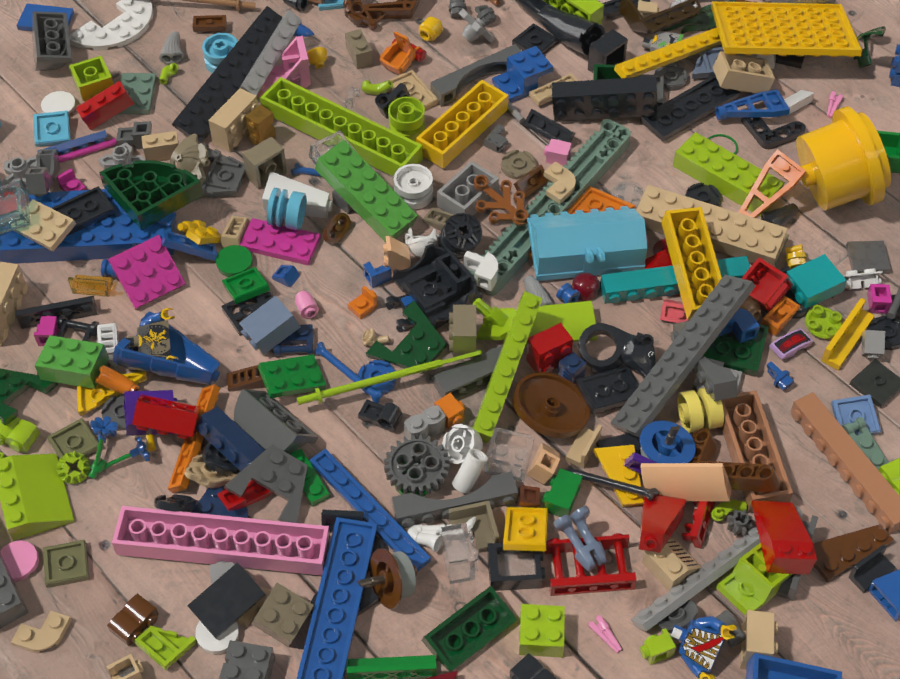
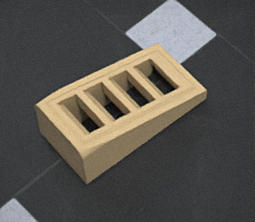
(234, 233)

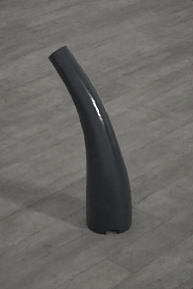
(566, 27)

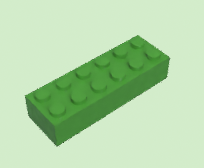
(365, 191)

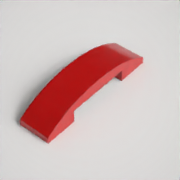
(251, 495)

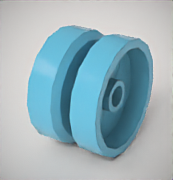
(216, 49)

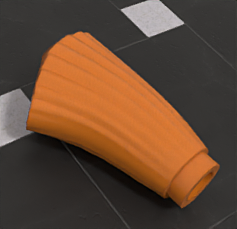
(115, 380)

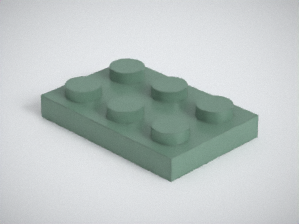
(141, 89)

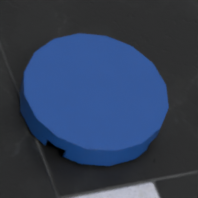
(377, 368)

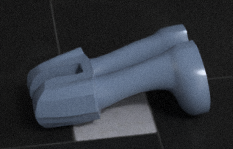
(596, 548)

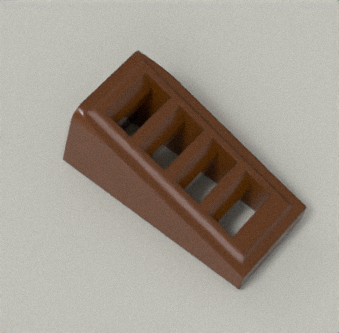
(247, 384)

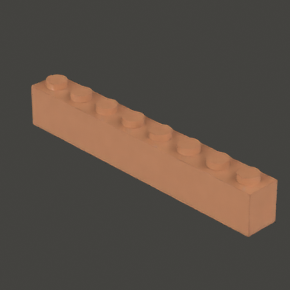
(848, 460)

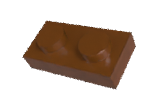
(209, 23)
(531, 181)

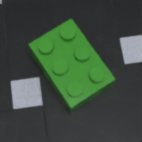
(71, 361)

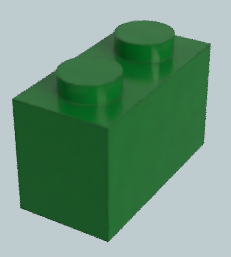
(562, 493)

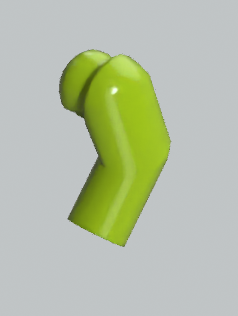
(167, 72)

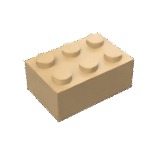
(743, 73)
(229, 122)

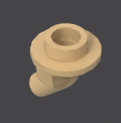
(369, 338)

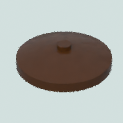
(551, 405)

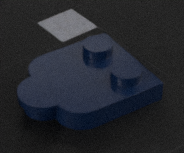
(213, 505)

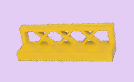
(847, 336)

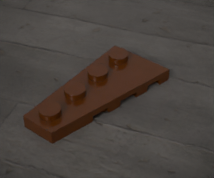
(845, 551)

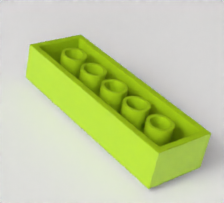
(724, 170)

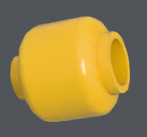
(430, 29)

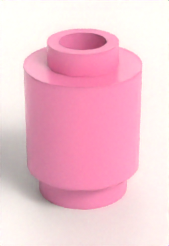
(306, 304)

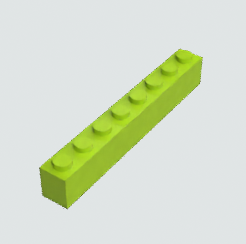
(506, 365)

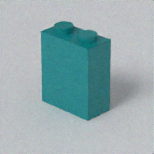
(816, 281)

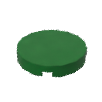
(233, 260)

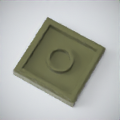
(73, 438)
(65, 563)

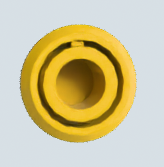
(317, 57)

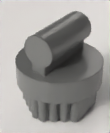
(455, 7)
(486, 14)

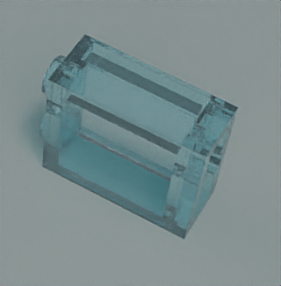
(14, 207)

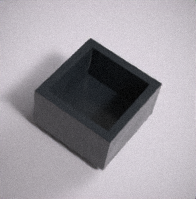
(607, 50)

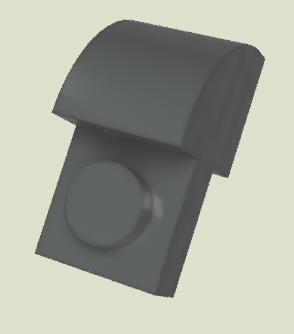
(133, 134)

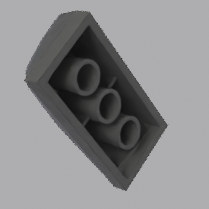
(50, 40)
(270, 422)

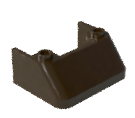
(678, 12)

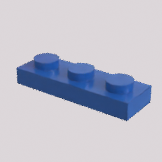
(180, 242)

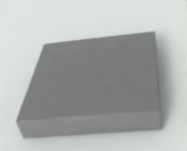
(868, 256)

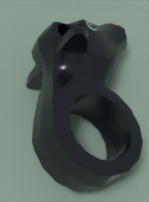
(632, 350)

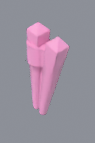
(833, 103)
(603, 631)

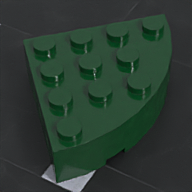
(150, 189)

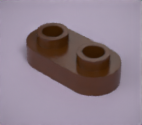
(335, 229)

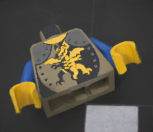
(154, 335)

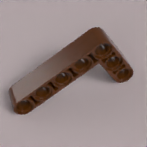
(741, 475)

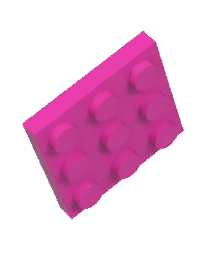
(146, 272)

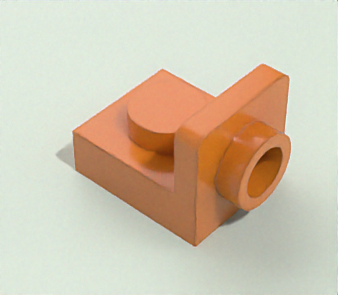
(364, 303)

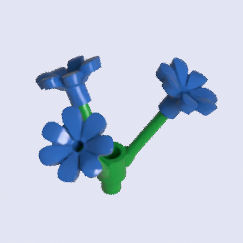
(106, 428)

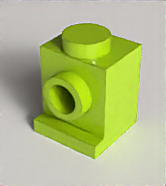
(658, 647)

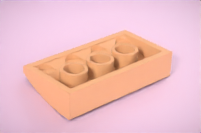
(688, 480)

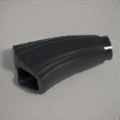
(781, 215)

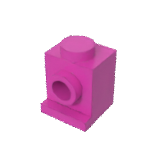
(879, 298)
(47, 327)

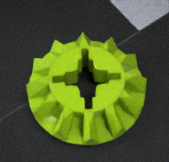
(74, 477)

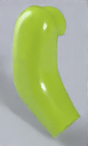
(375, 89)
(726, 508)

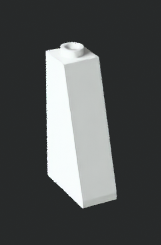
(317, 200)

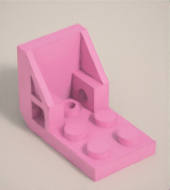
(295, 72)

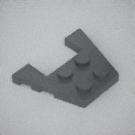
(223, 176)
(277, 473)

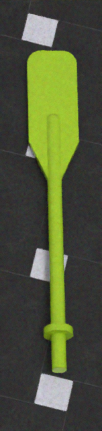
(319, 395)

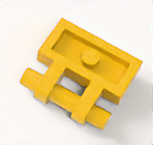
(198, 233)

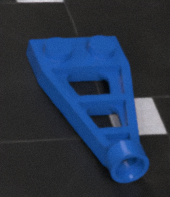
(772, 99)

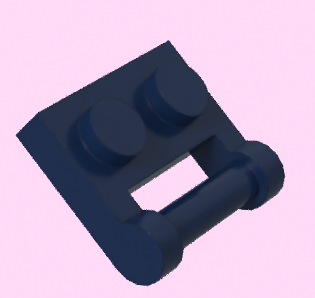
(302, 336)

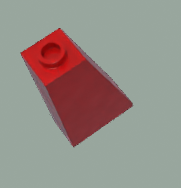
(659, 521)

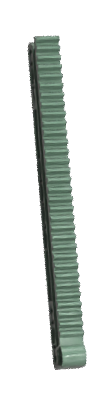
(588, 168)

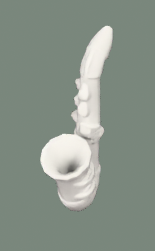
(429, 534)

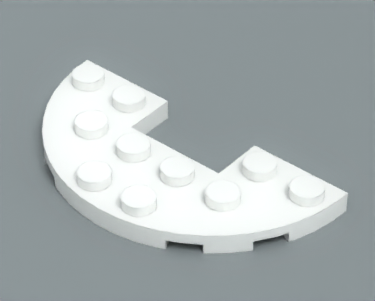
(119, 31)

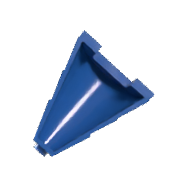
(192, 361)

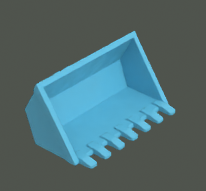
(587, 243)

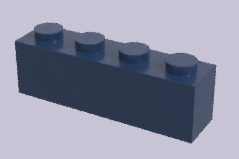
(228, 438)

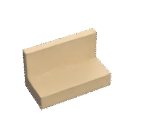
(583, 446)

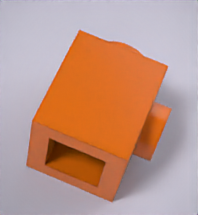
(452, 409)

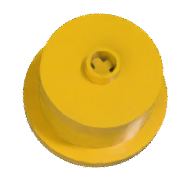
(844, 161)

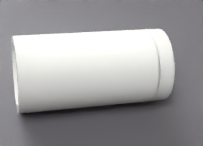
(469, 470)

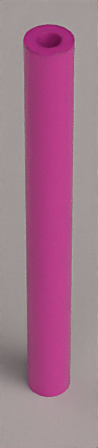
(90, 149)

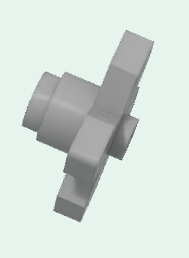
(475, 28)
(121, 155)
(17, 168)

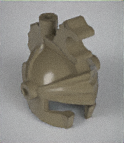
(191, 157)

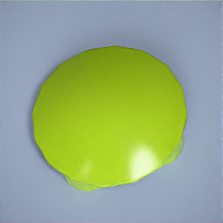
(823, 322)

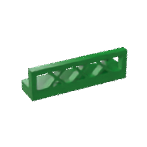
(392, 667)

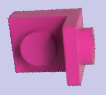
(69, 182)

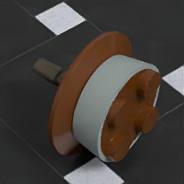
(391, 577)

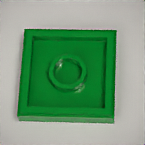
(245, 285)

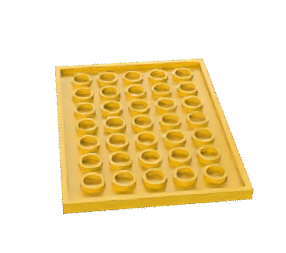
(785, 29)

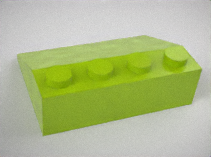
(33, 495)

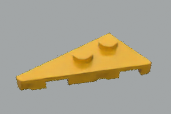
(92, 398)

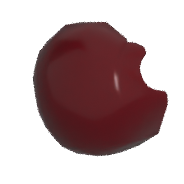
(587, 285)

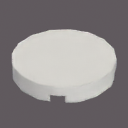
(58, 101)
(219, 645)

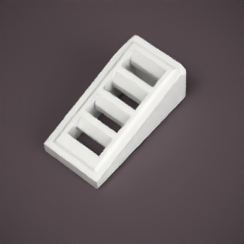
(108, 331)

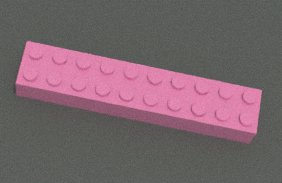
(221, 538)

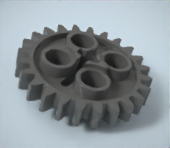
(417, 465)

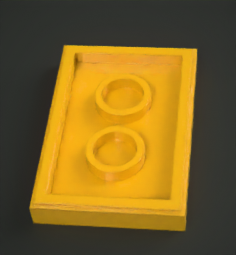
(525, 529)

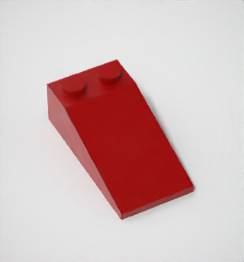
(783, 538)

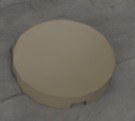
(517, 164)

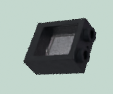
(514, 568)

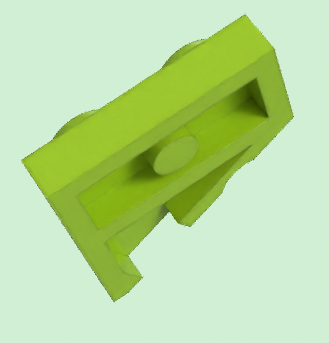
(164, 646)

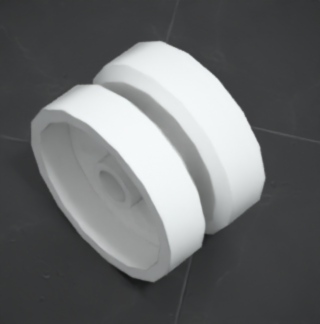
(414, 185)

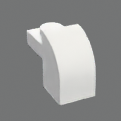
(484, 267)

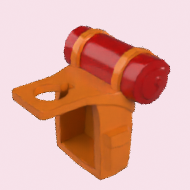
(401, 54)

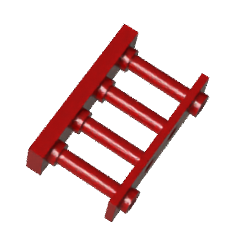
(590, 584)

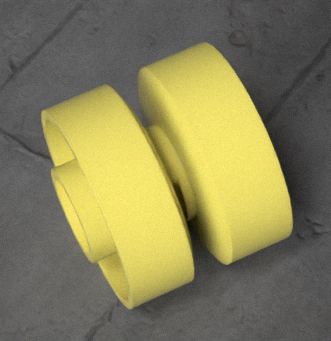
(699, 411)

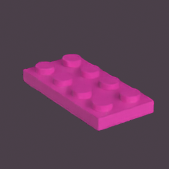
(280, 242)

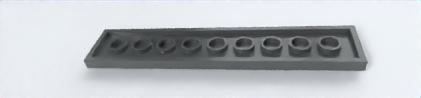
(682, 355)

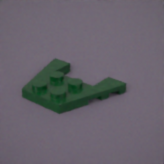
(418, 347)
(14, 384)

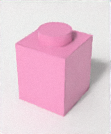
(558, 152)

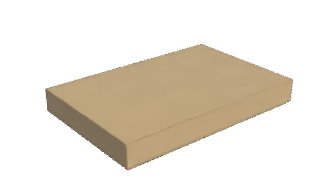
(416, 88)

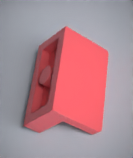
(673, 311)

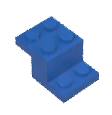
(522, 73)

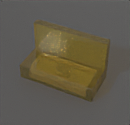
(91, 285)

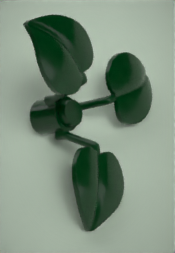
(865, 58)

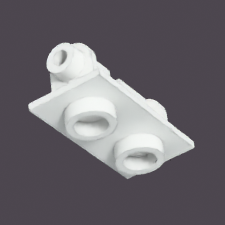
(854, 278)

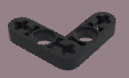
(765, 136)

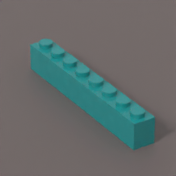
(657, 281)

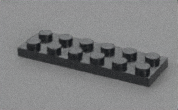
(689, 108)

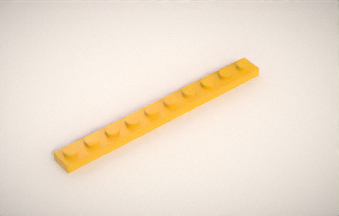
(668, 54)

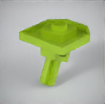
(495, 320)

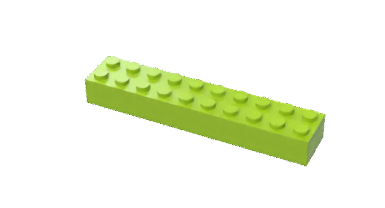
(322, 117)

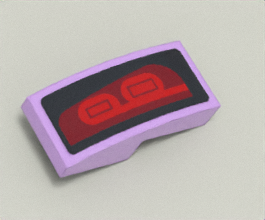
(790, 343)

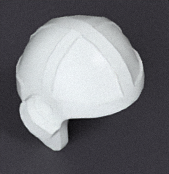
(418, 243)

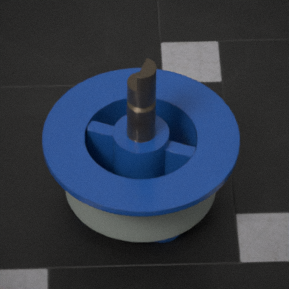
(666, 443)

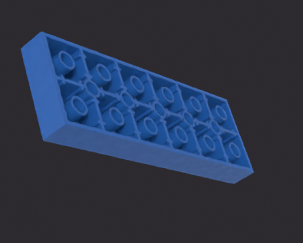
(96, 241)

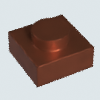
(528, 496)

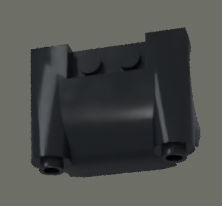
(438, 284)

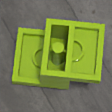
(749, 583)

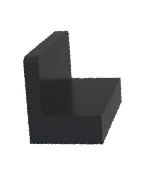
(871, 568)

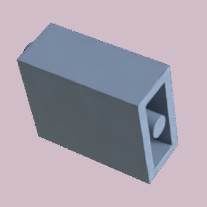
(269, 325)

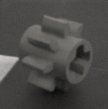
(739, 522)

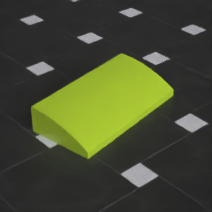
(573, 316)

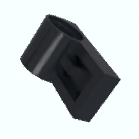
(383, 100)
(382, 416)

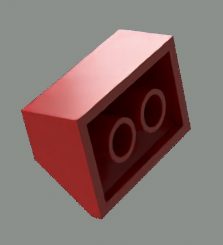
(105, 105)
(165, 416)

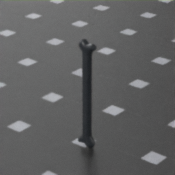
(648, 493)

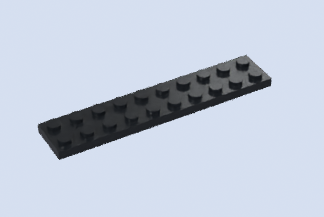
(227, 77)

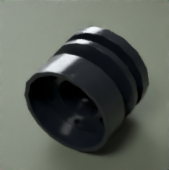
(454, 241)

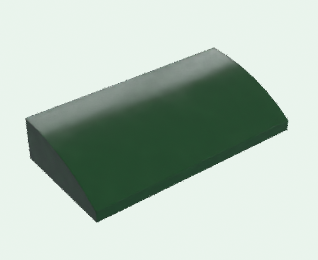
(469, 629)

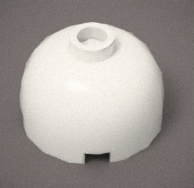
(460, 441)

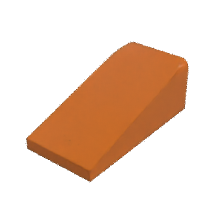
(780, 315)

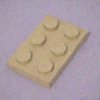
(46, 226)

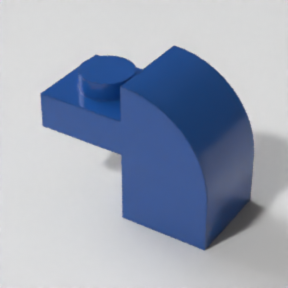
(742, 325)

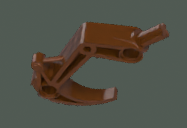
(369, 12)

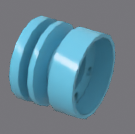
(287, 209)

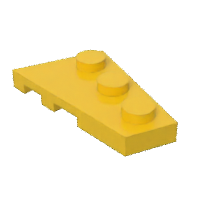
(612, 463)

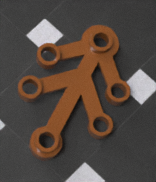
(501, 203)

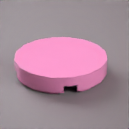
(20, 559)

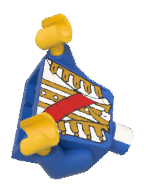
(702, 643)

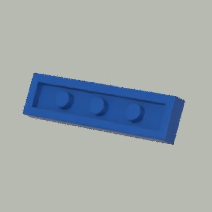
(79, 142)

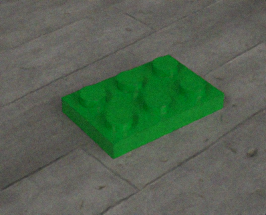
(291, 376)

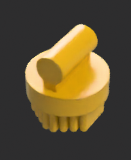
(795, 256)

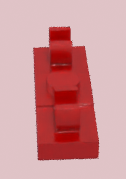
(701, 521)

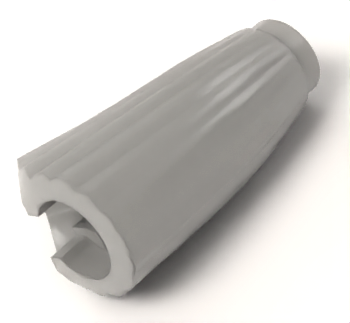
(171, 49)
(534, 287)

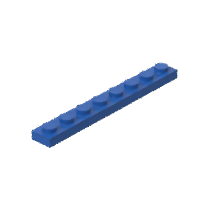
(361, 500)

